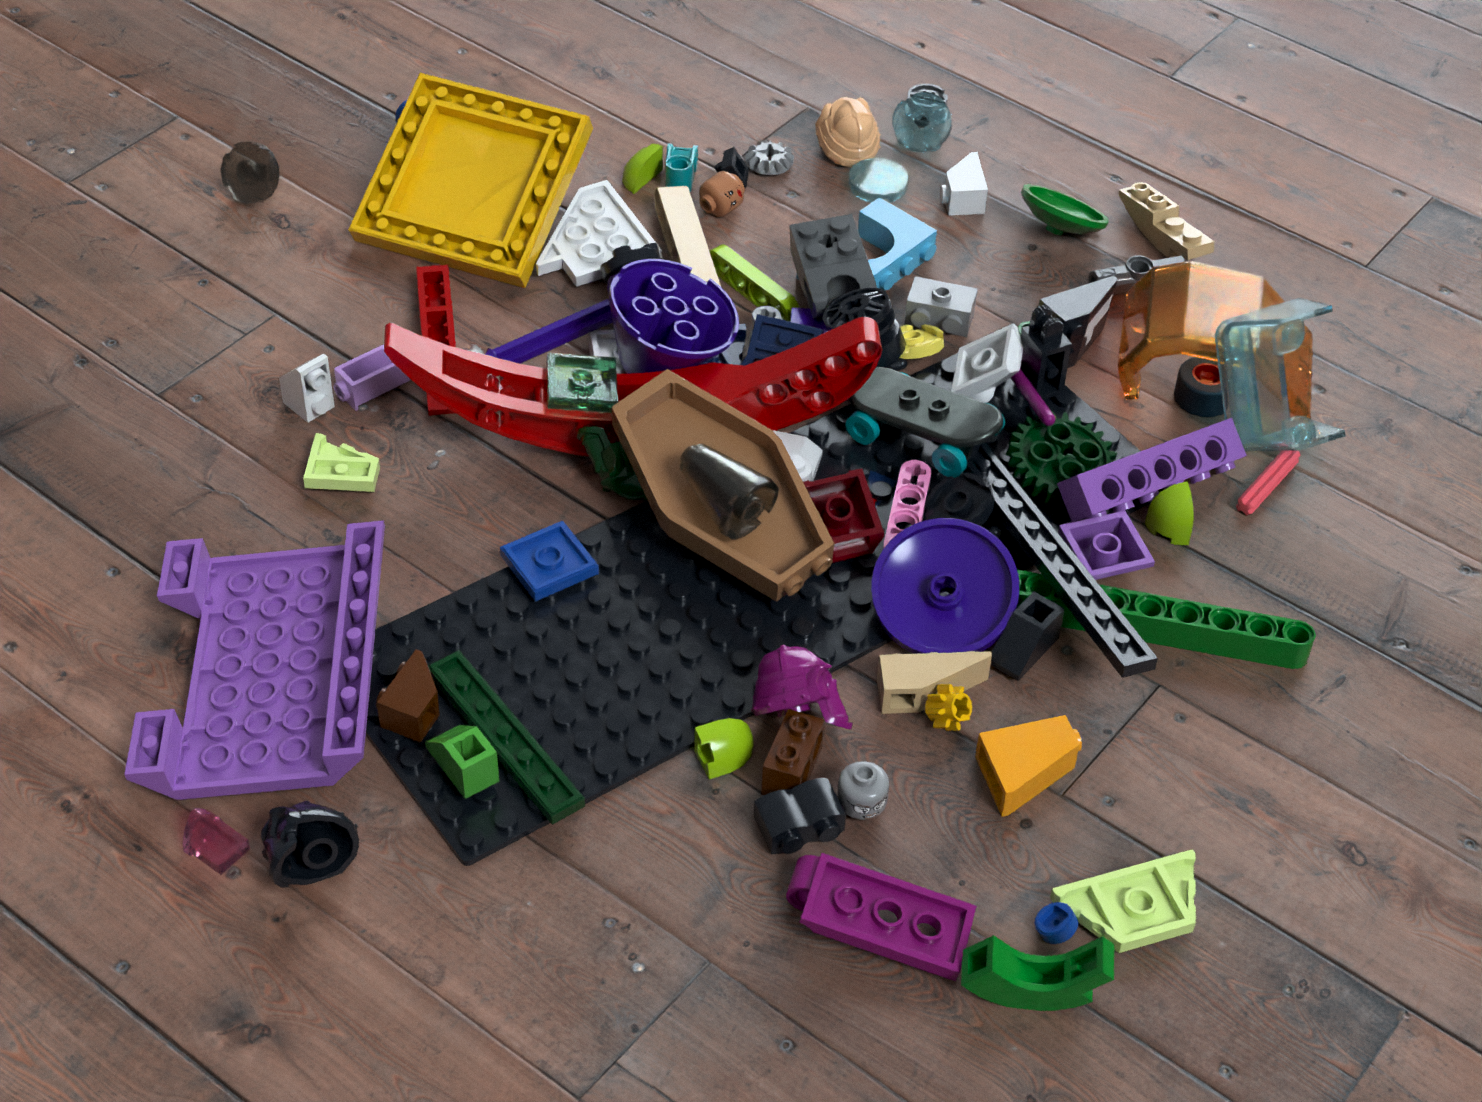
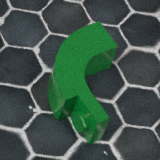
(1034, 981)

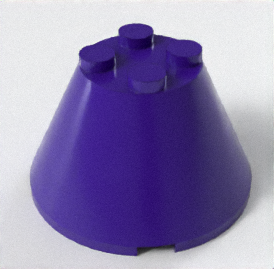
(669, 316)

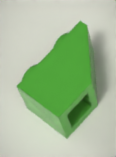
(466, 758)

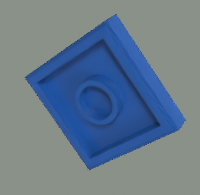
(549, 560)

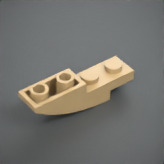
(1161, 224)

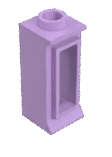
(367, 377)

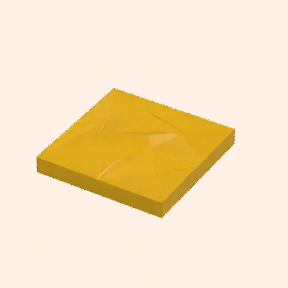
(471, 179)

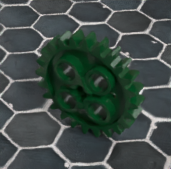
(1055, 453)

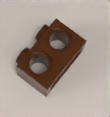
(793, 752)

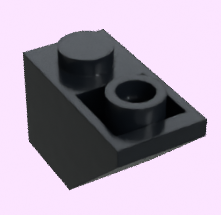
(1027, 635)

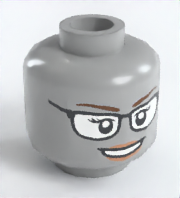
(863, 790)

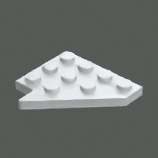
(590, 232)

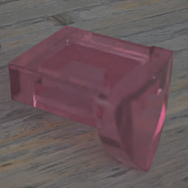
(213, 840)

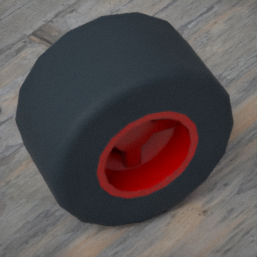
(1199, 388)

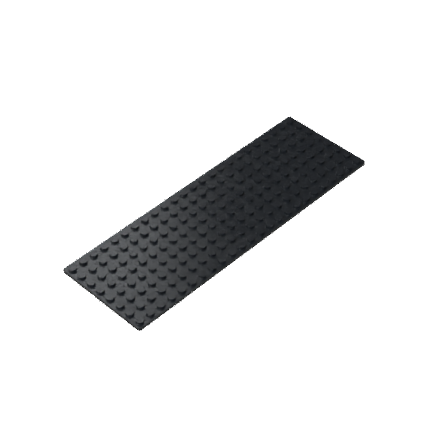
(658, 638)

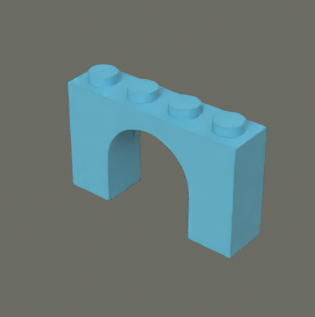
(900, 236)

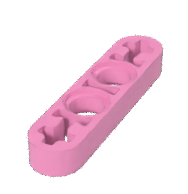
(903, 512)

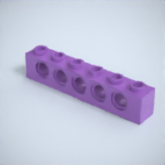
(1152, 469)

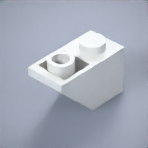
(308, 389)

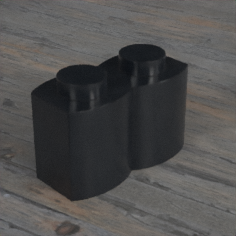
(799, 816)

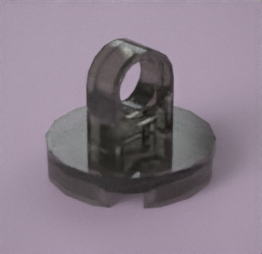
(250, 172)

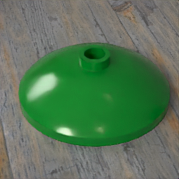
(1062, 211)

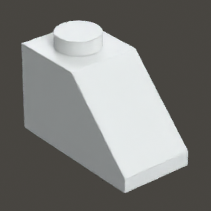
(965, 187)

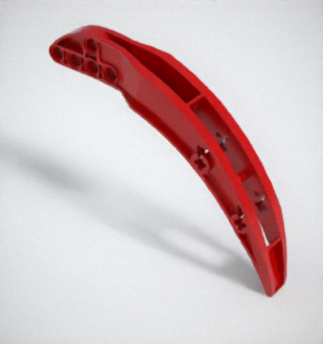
(771, 391)

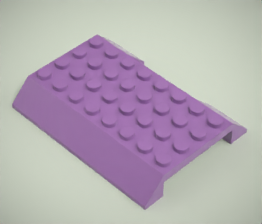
(274, 669)

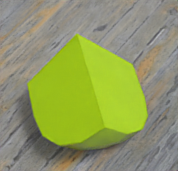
(643, 167)
(1172, 514)
(723, 746)

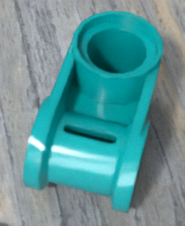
(681, 166)

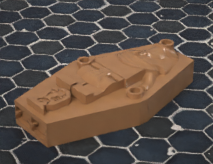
(669, 417)

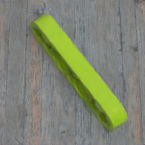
(751, 281)

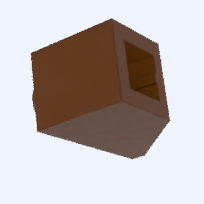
(410, 700)

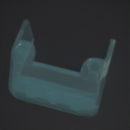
(1255, 379)

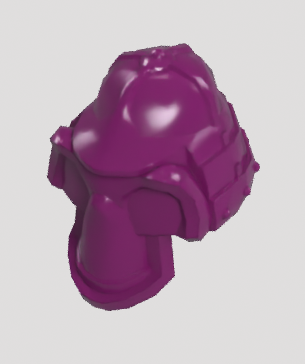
(795, 679)

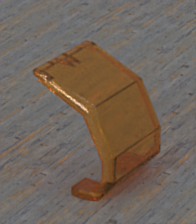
(1178, 312)

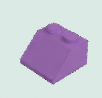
(1107, 545)

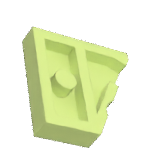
(340, 467)

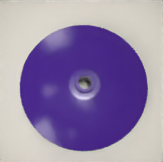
(937, 559)

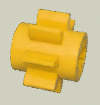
(948, 707)

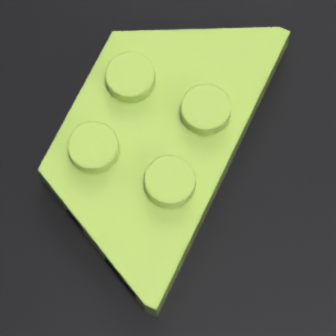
(1136, 902)

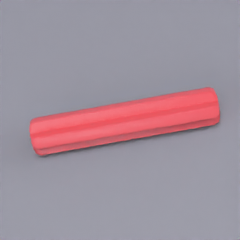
(1267, 481)

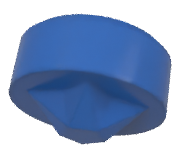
(1056, 923)

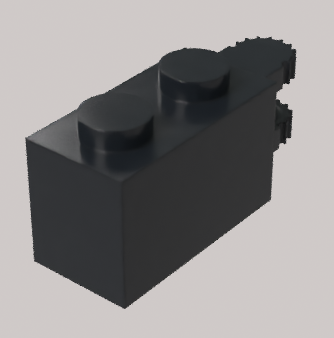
(1045, 353)

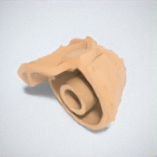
(848, 131)

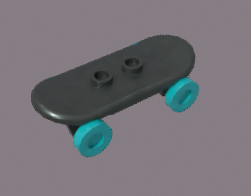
(925, 412)

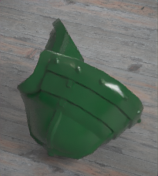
(611, 463)

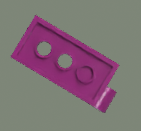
(844, 905)

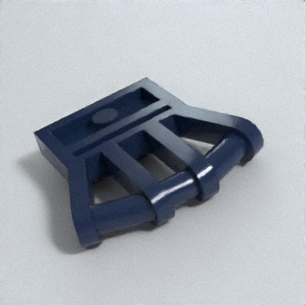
(775, 336)

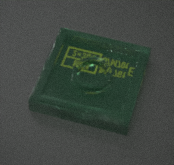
(581, 382)

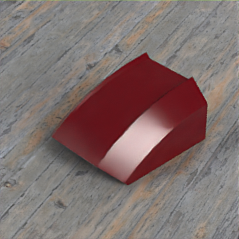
(847, 513)

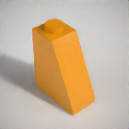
(1026, 759)

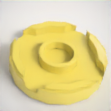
(922, 342)

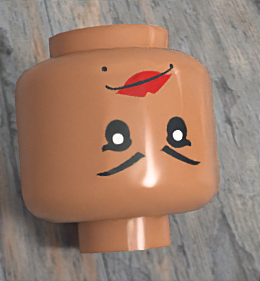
(721, 194)

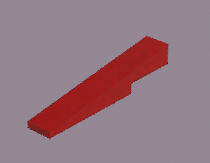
(436, 315)

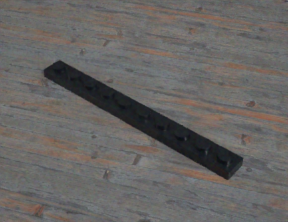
(1062, 568)

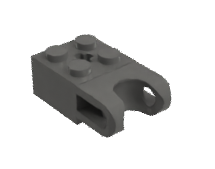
(829, 260)

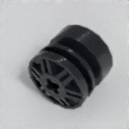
(875, 305)

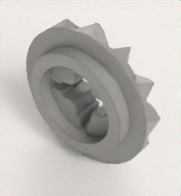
(779, 163)

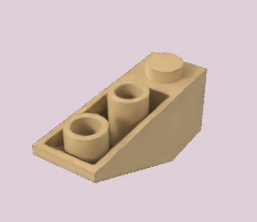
(909, 678)

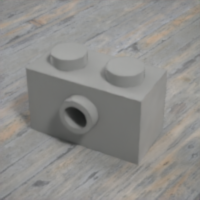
(941, 305)

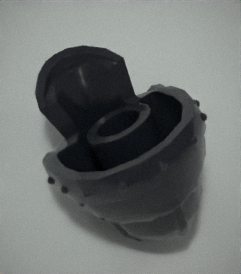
(308, 843)

